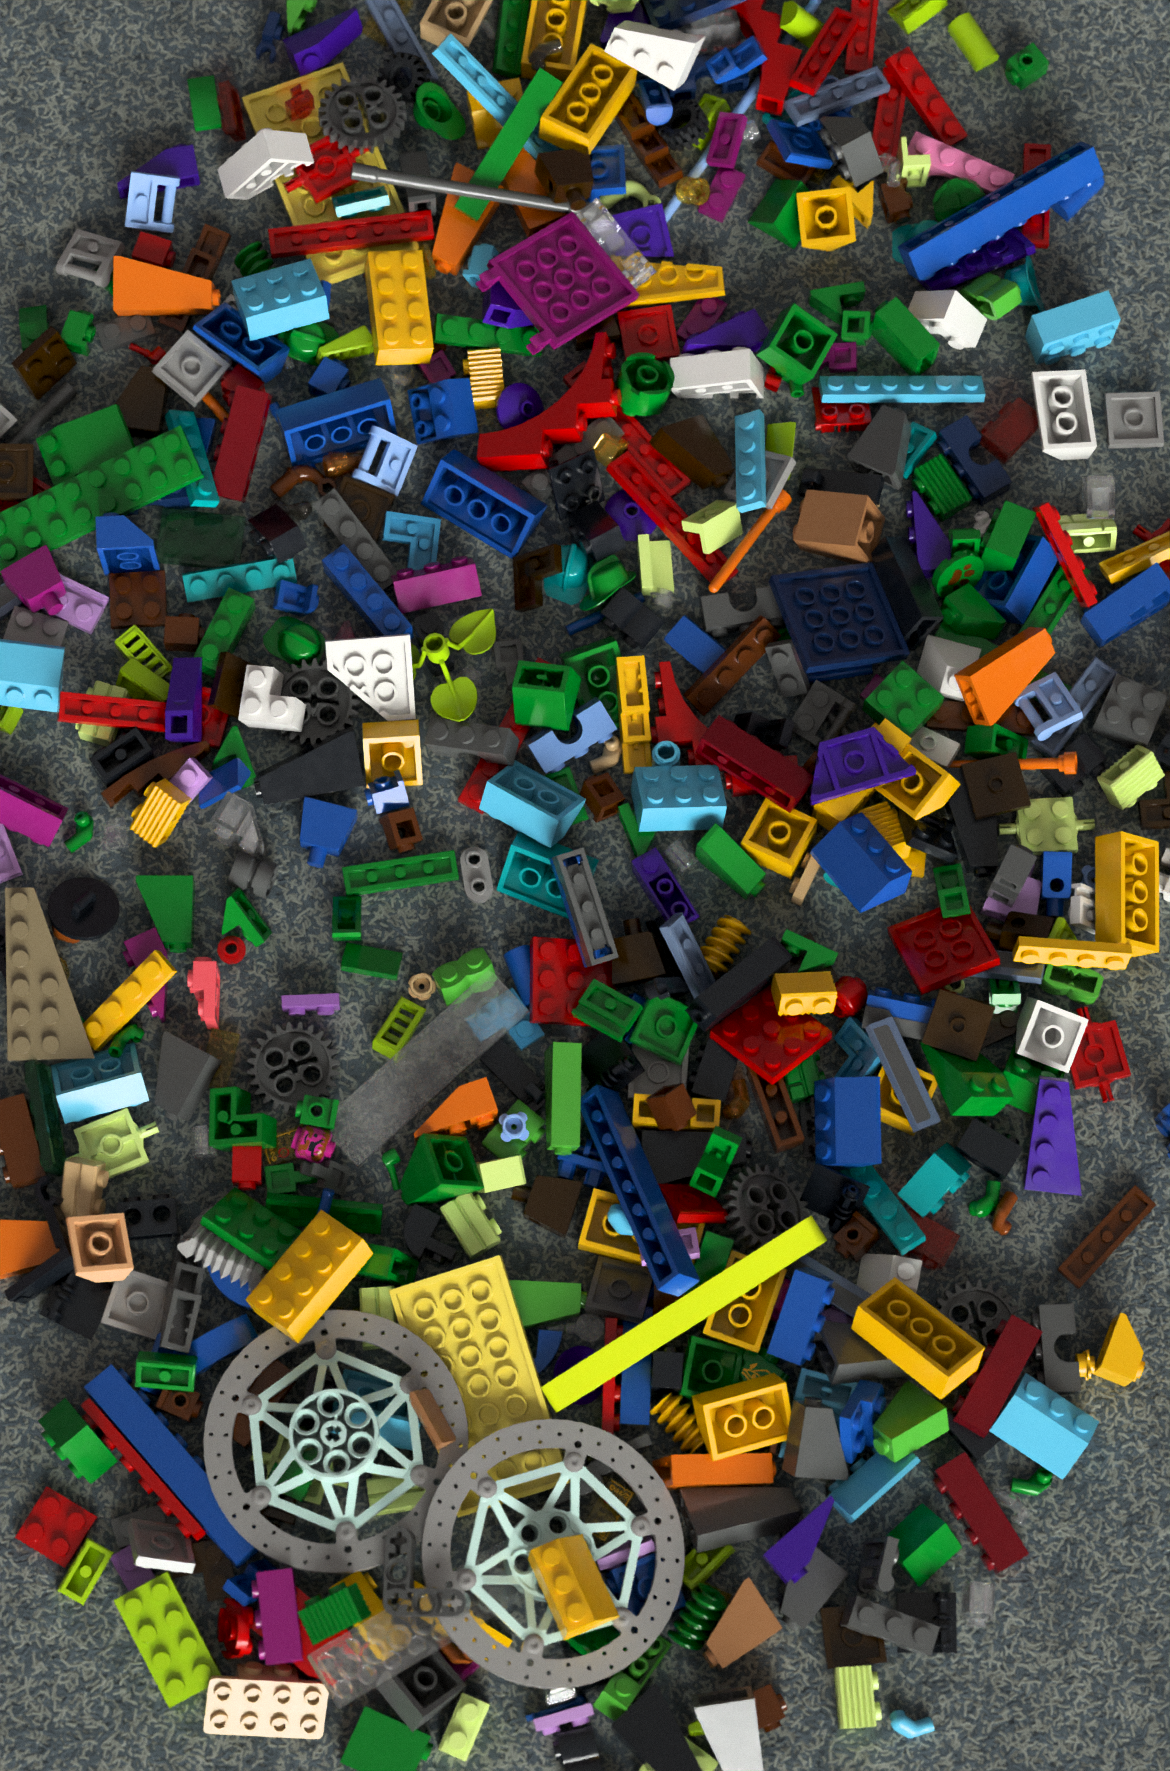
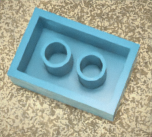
(280, 299)
(1072, 328)
(678, 798)

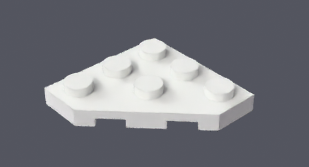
(376, 671)

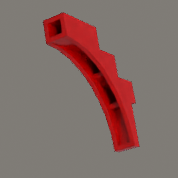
(781, 61)
(563, 422)
(684, 728)

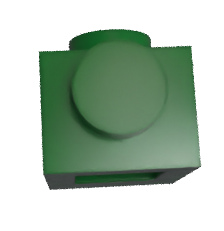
(856, 327)
(78, 331)
(325, 1120)

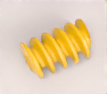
(723, 942)
(679, 1421)

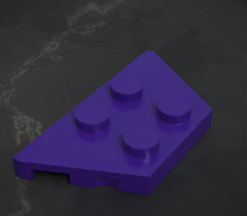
(856, 764)

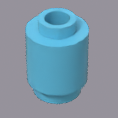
(665, 754)

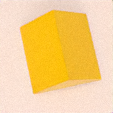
(826, 218)

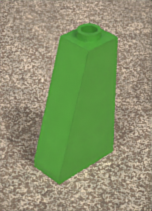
(563, 1096)
(547, 1301)

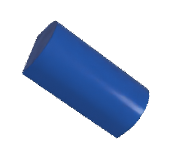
(654, 101)
(1071, 206)
(519, 967)

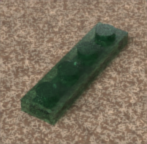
(46, 1117)

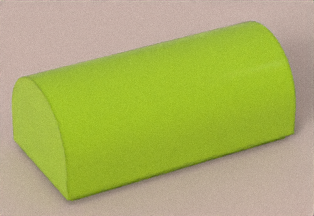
(800, 23)
(972, 41)
(702, 1565)

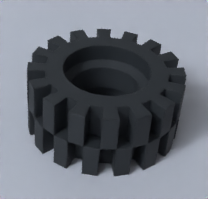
(400, 61)
(688, 134)

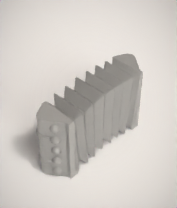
(220, 1255)

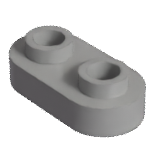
(475, 874)

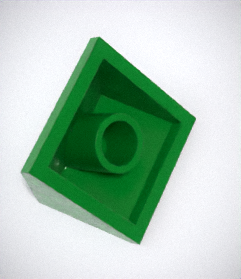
(778, 212)
(709, 1366)
(923, 1544)

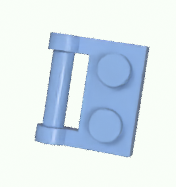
(143, 198)
(392, 465)
(1055, 701)

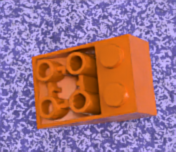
(464, 1109)

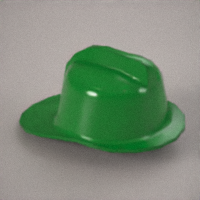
(437, 113)
(306, 341)
(604, 580)
(294, 641)

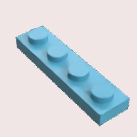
(750, 461)

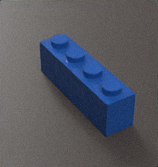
(365, 594)

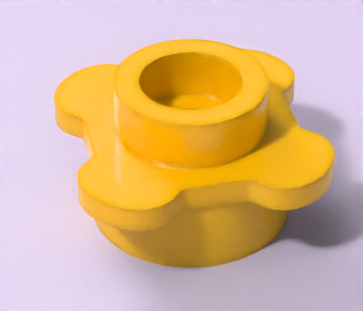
(1086, 1364)

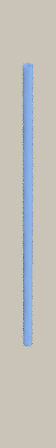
(740, 108)

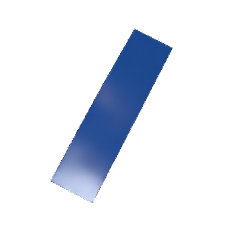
(636, 1385)

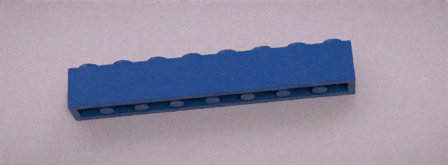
(1000, 211)
(638, 1191)
(167, 1458)

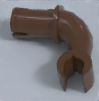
(298, 474)

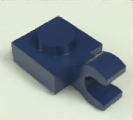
(272, 31)

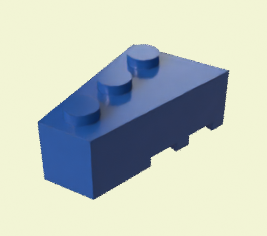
(1127, 606)

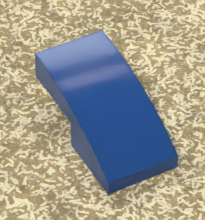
(732, 64)
(241, 1587)

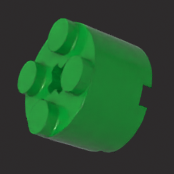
(644, 384)

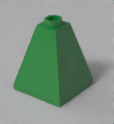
(439, 1170)

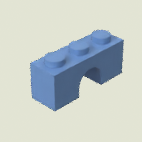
(593, 726)

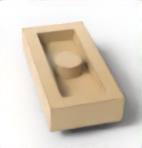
(801, 886)

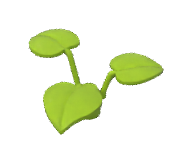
(476, 635)

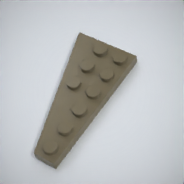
(40, 1004)

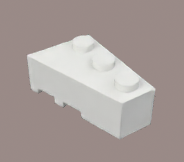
(655, 51)
(262, 161)
(717, 373)

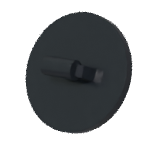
(83, 908)

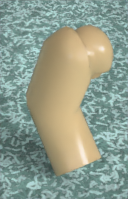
(610, 755)

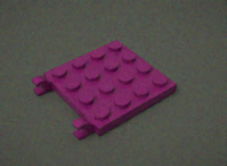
(560, 282)

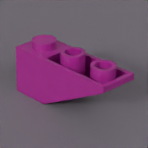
(137, 951)

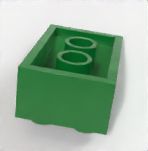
(84, 443)
(597, 670)
(967, 1084)

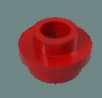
(235, 957)

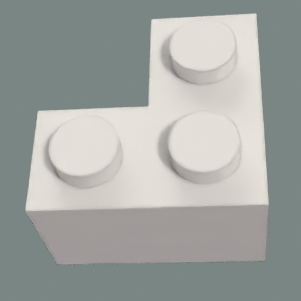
(949, 315)
(263, 704)

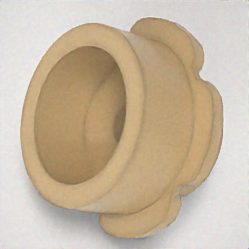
(426, 980)

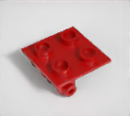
(839, 414)

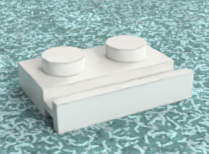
(1082, 907)

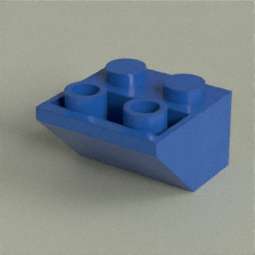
(443, 410)

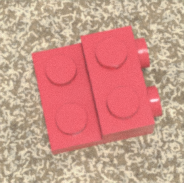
(205, 984)

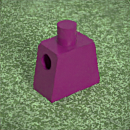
(36, 581)

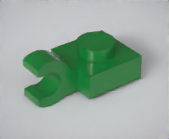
(284, 1179)

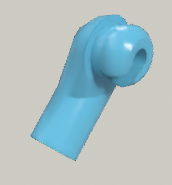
(618, 1220)
(909, 1727)

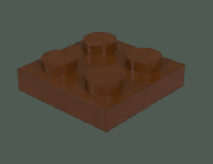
(138, 599)

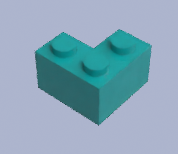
(941, 1173)

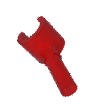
(154, 356)
(772, 381)

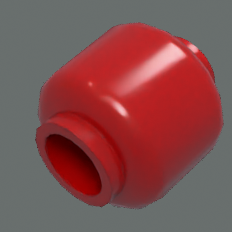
(850, 996)

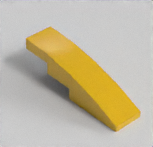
(633, 712)

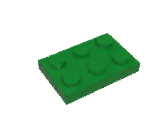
(250, 1228)

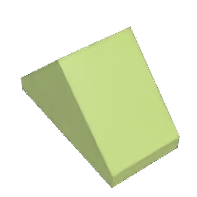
(501, 1173)

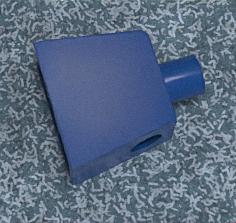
(325, 829)
(1055, 868)

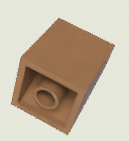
(838, 526)
(741, 1627)

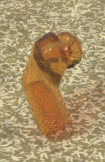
(740, 1102)

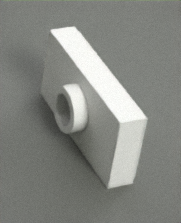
(935, 746)

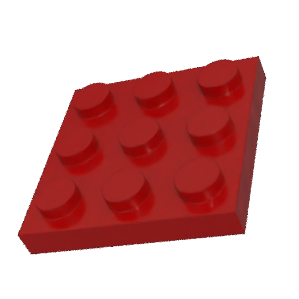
(942, 949)
(560, 980)
(767, 1041)

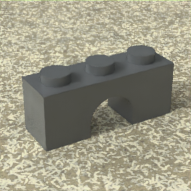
(721, 618)
(489, 742)
(1012, 874)
(1055, 1322)
(889, 1625)

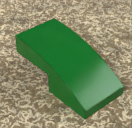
(204, 103)
(951, 891)

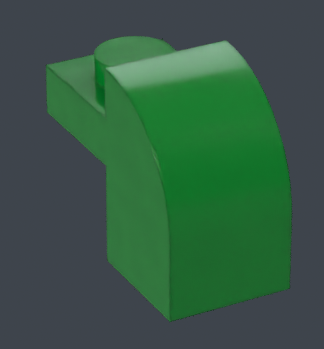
(715, 1161)

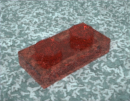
(230, 104)

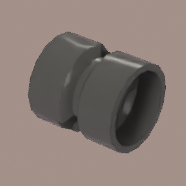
(253, 875)

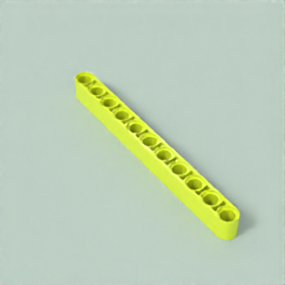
(683, 1314)

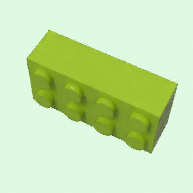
(168, 1638)

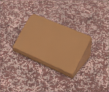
(431, 1418)

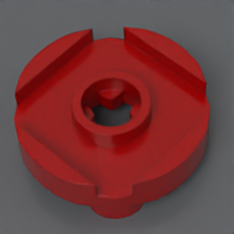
(234, 1629)

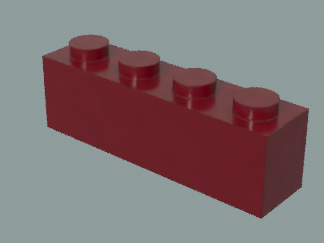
(240, 442)
(754, 763)
(997, 1376)
(980, 1513)

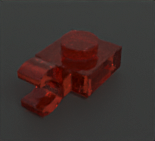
(300, 104)

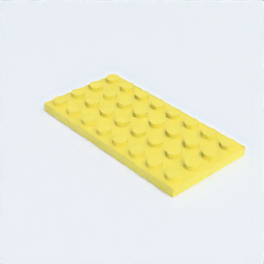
(268, 110)
(480, 1337)

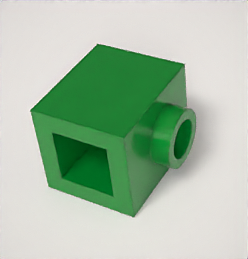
(1026, 66)

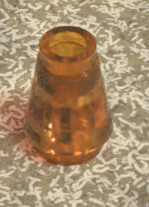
(340, 463)

